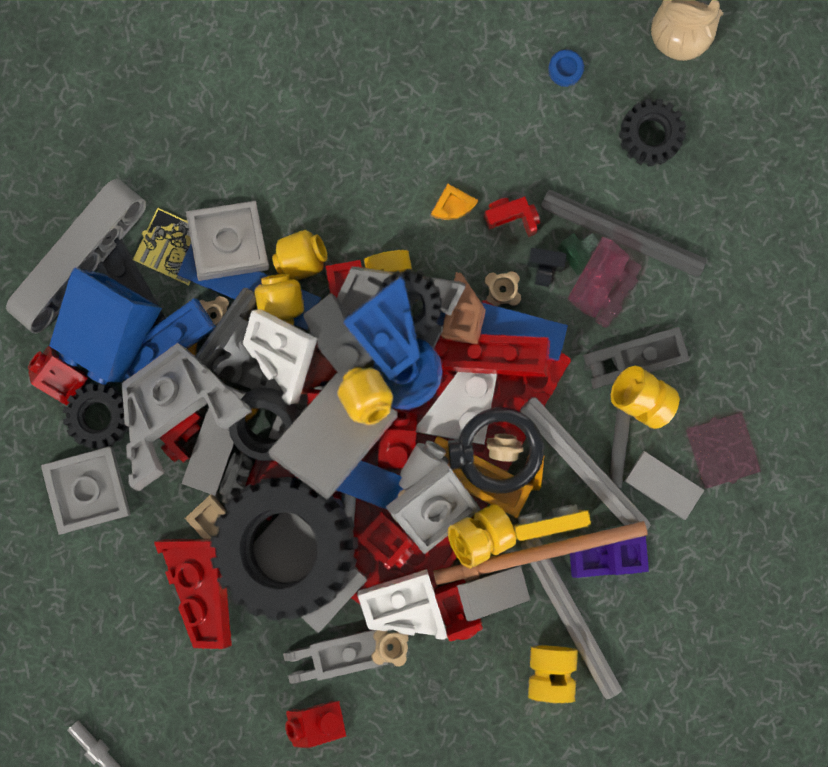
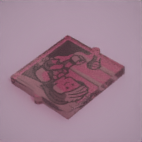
(723, 450)

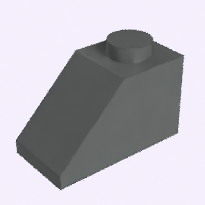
(334, 337)

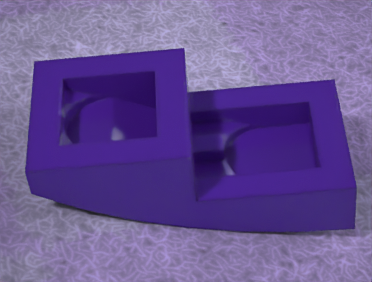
(611, 559)

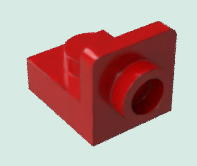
(55, 376)
(184, 430)

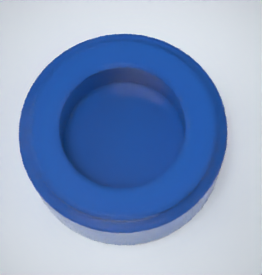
(566, 68)

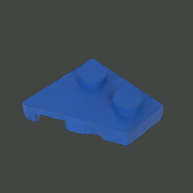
(387, 329)

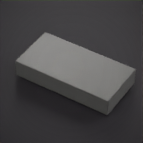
(664, 485)
(493, 593)

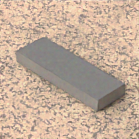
(210, 455)

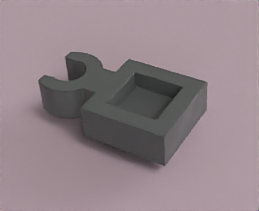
(235, 349)

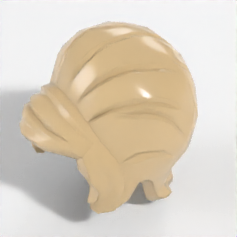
(685, 28)

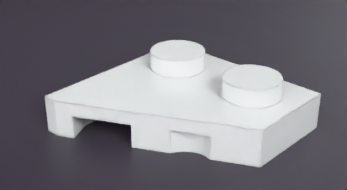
(281, 351)
(403, 606)

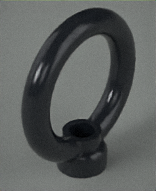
(462, 451)

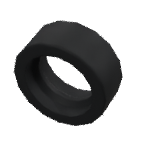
(268, 399)

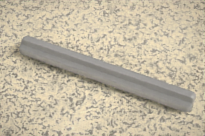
(583, 464)
(574, 623)

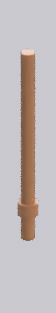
(541, 553)

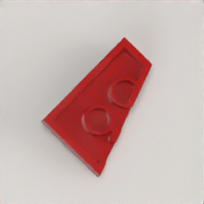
(201, 596)

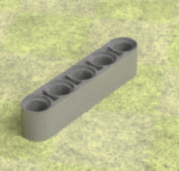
(42, 292)

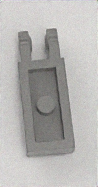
(335, 657)

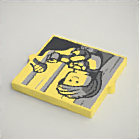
(165, 244)

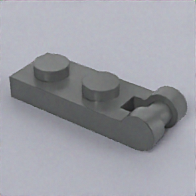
(648, 352)

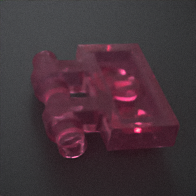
(598, 279)

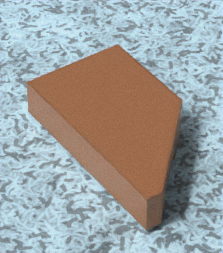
(466, 318)

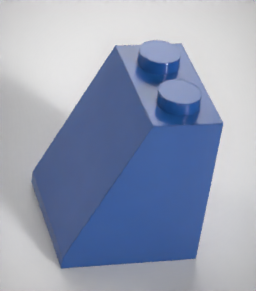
(101, 325)

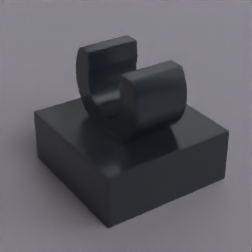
(545, 262)

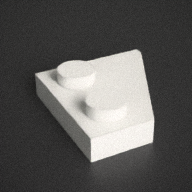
(457, 404)

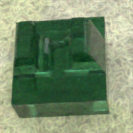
(578, 251)

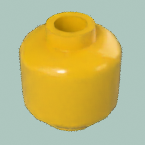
(300, 255)
(280, 297)
(365, 395)

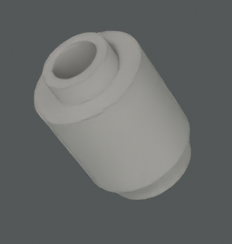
(421, 462)

